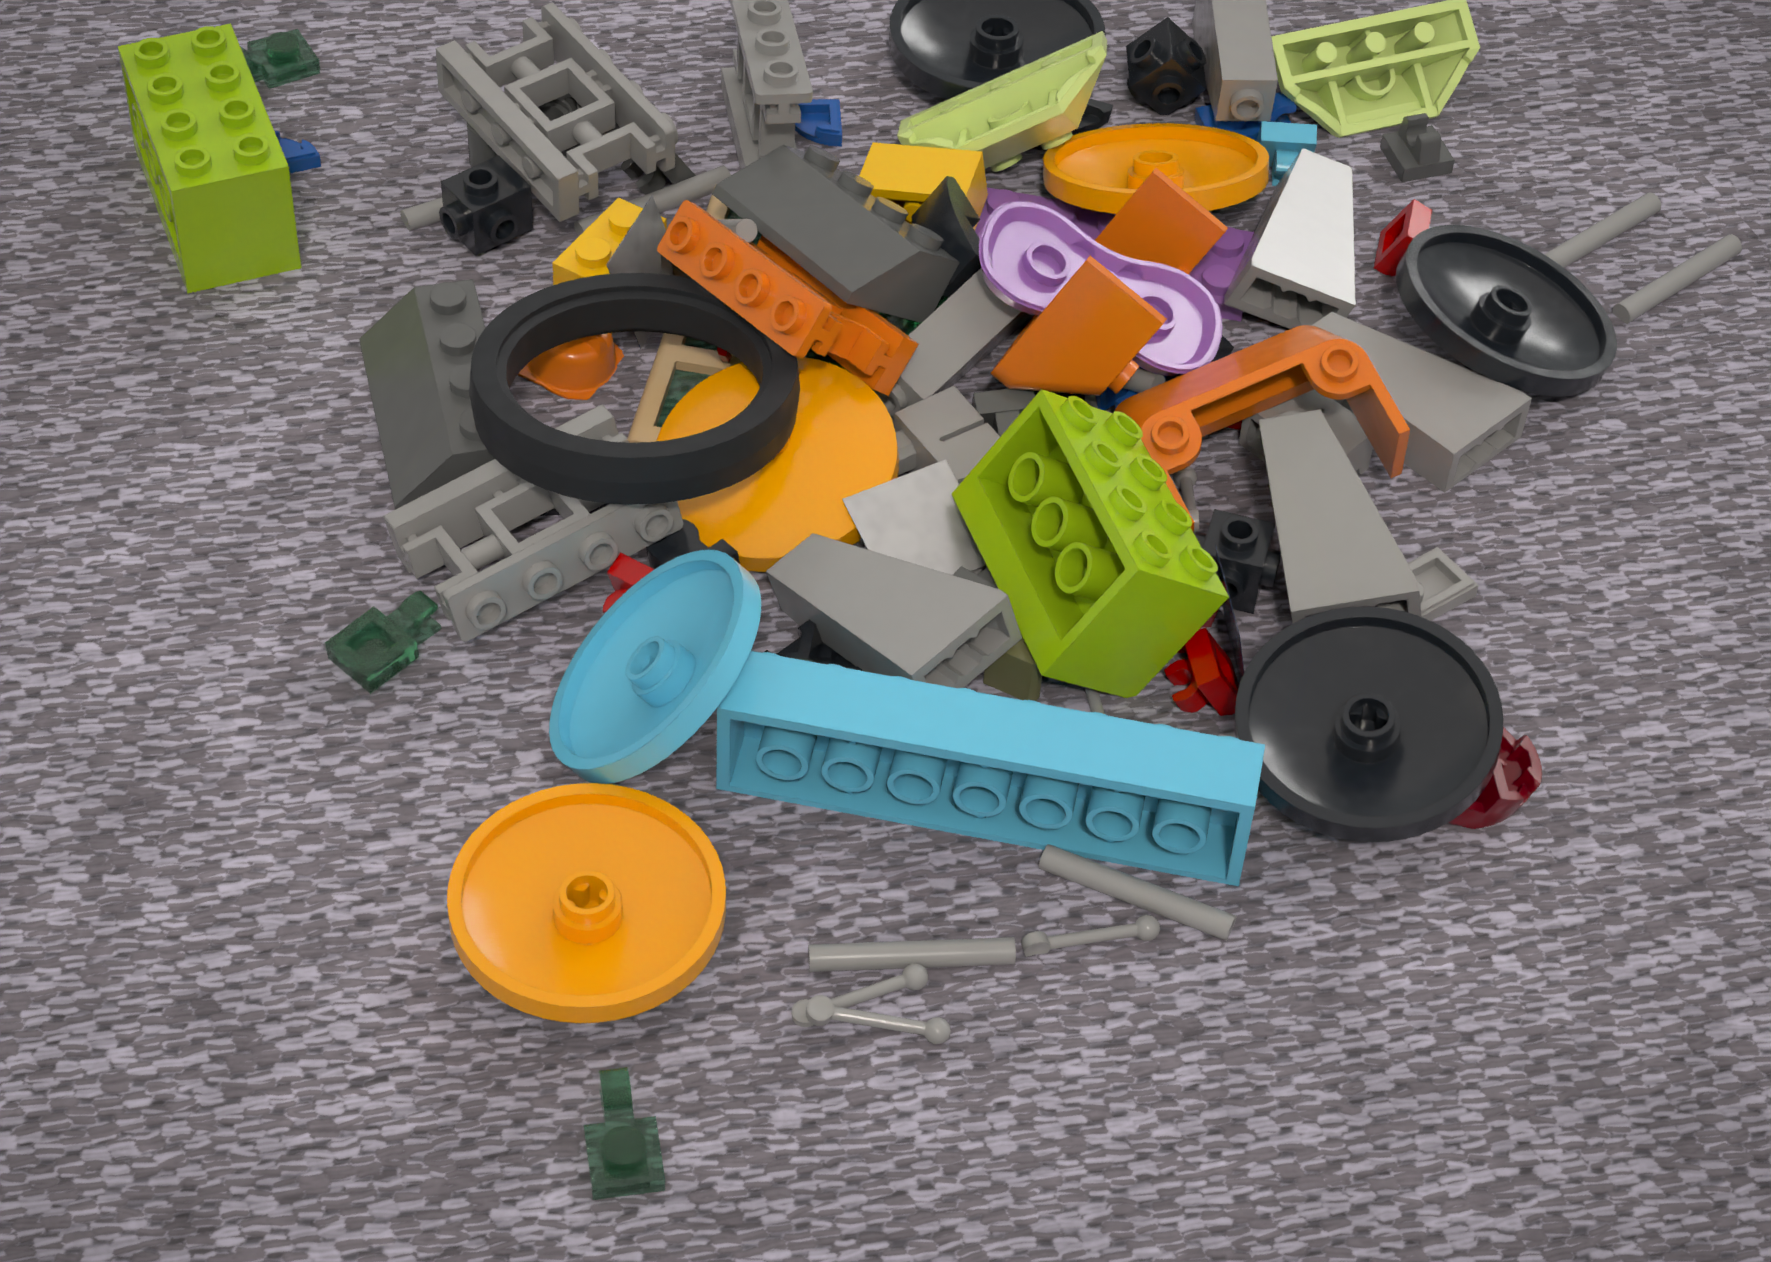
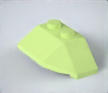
(1378, 66)
(1014, 110)

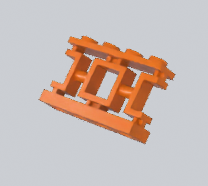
(785, 299)

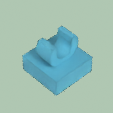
(1284, 144)

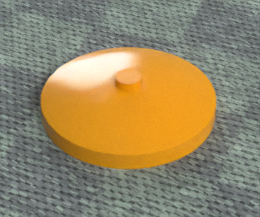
(1110, 163)
(835, 450)
(586, 903)

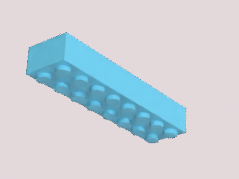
(989, 766)

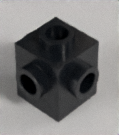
(1165, 68)
(486, 205)
(1244, 555)

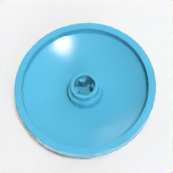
(655, 667)

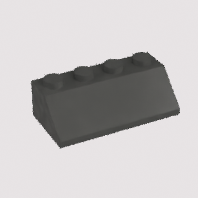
(841, 231)
(420, 387)

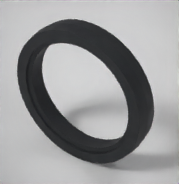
(623, 470)

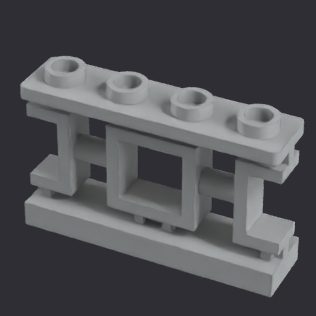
(767, 79)
(528, 138)
(496, 501)

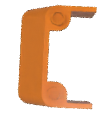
(1096, 320)
(1256, 379)

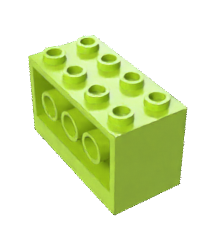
(210, 157)
(1088, 545)

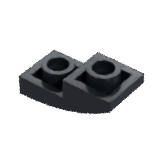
(953, 219)

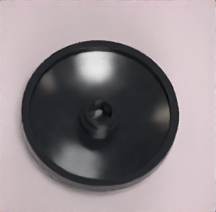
(970, 42)
(1506, 310)
(1370, 723)

